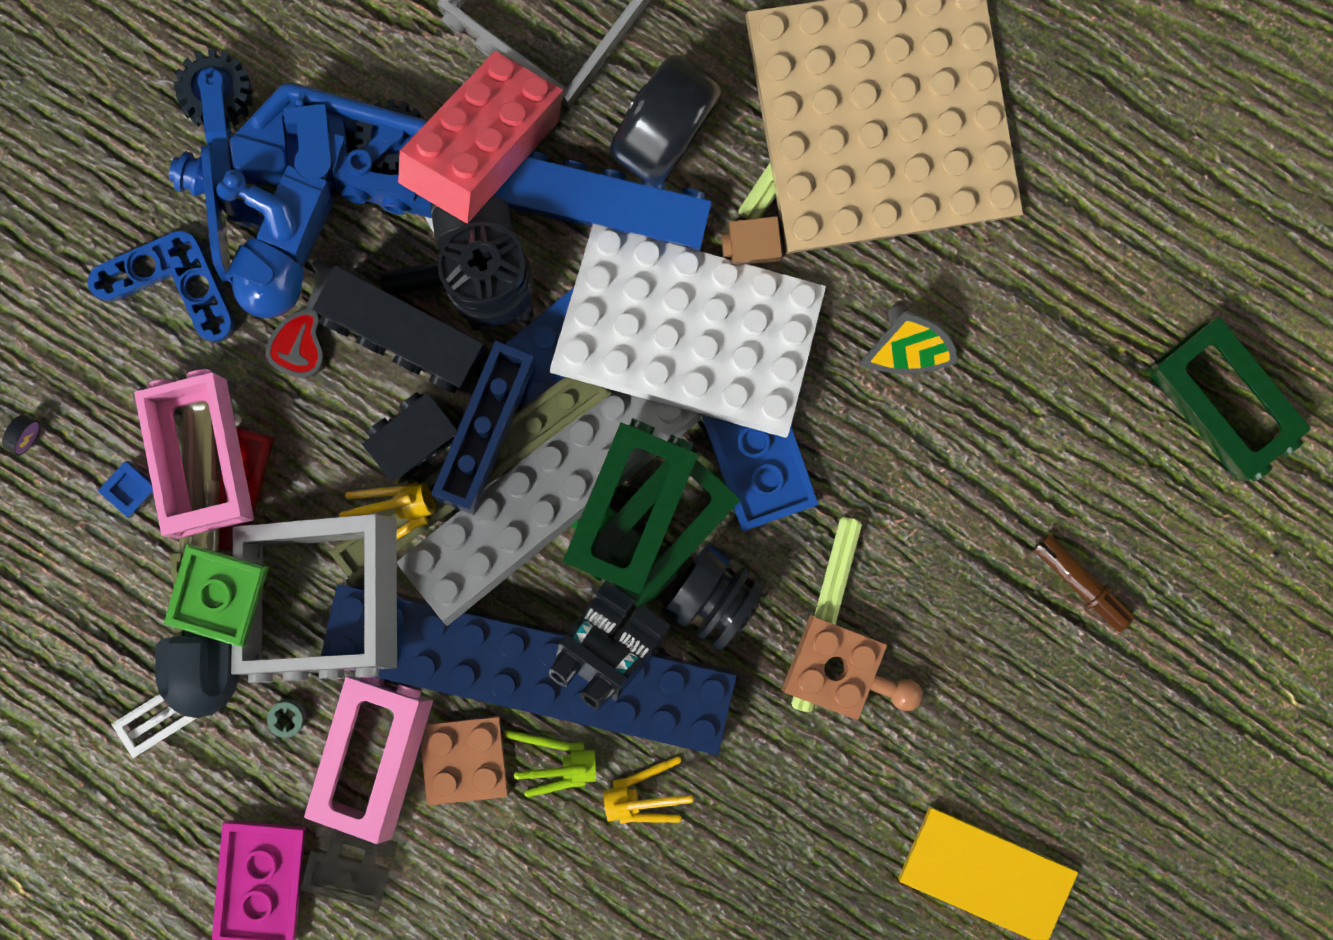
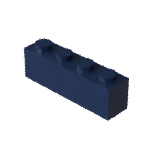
(484, 428)

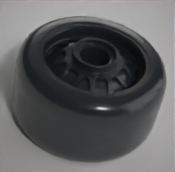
(665, 119)

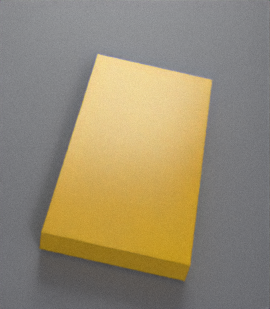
(987, 875)

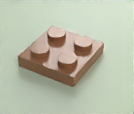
(464, 760)

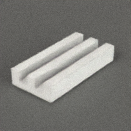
(127, 738)

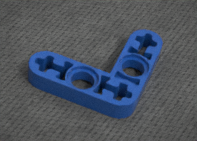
(166, 267)

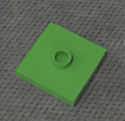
(216, 595)

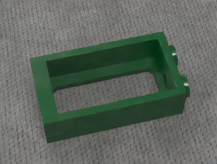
(1206, 420)
(681, 463)
(721, 504)

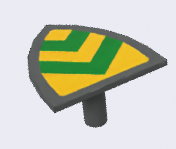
(911, 345)

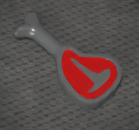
(295, 342)

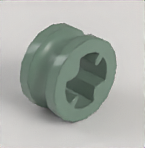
(274, 716)

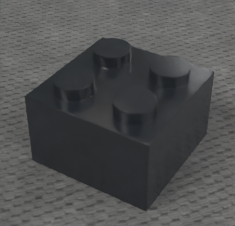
(412, 437)

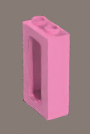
(164, 458)
(396, 765)

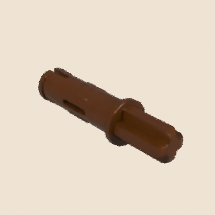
(1084, 584)

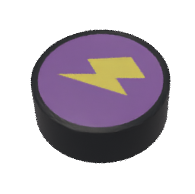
(21, 434)

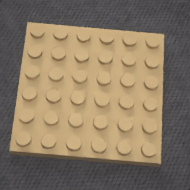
(882, 118)

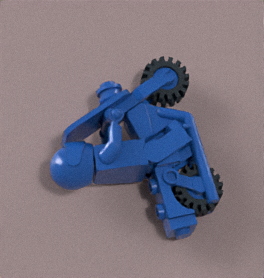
(289, 131)

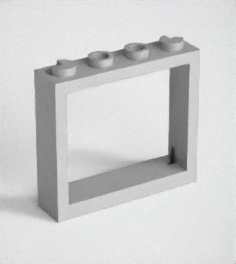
(488, 43)
(379, 597)

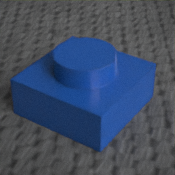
(127, 489)

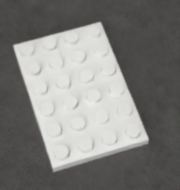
(689, 330)

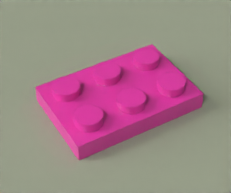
(258, 881)

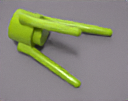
(576, 769)

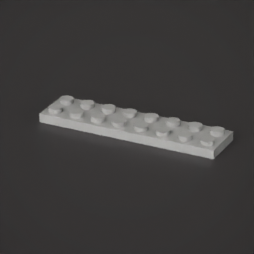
(530, 505)

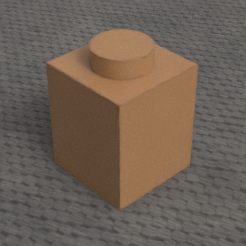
(752, 241)

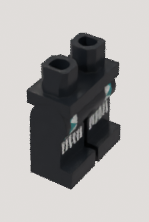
(598, 658)

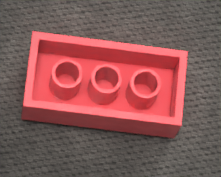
(480, 136)

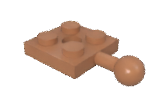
(849, 690)

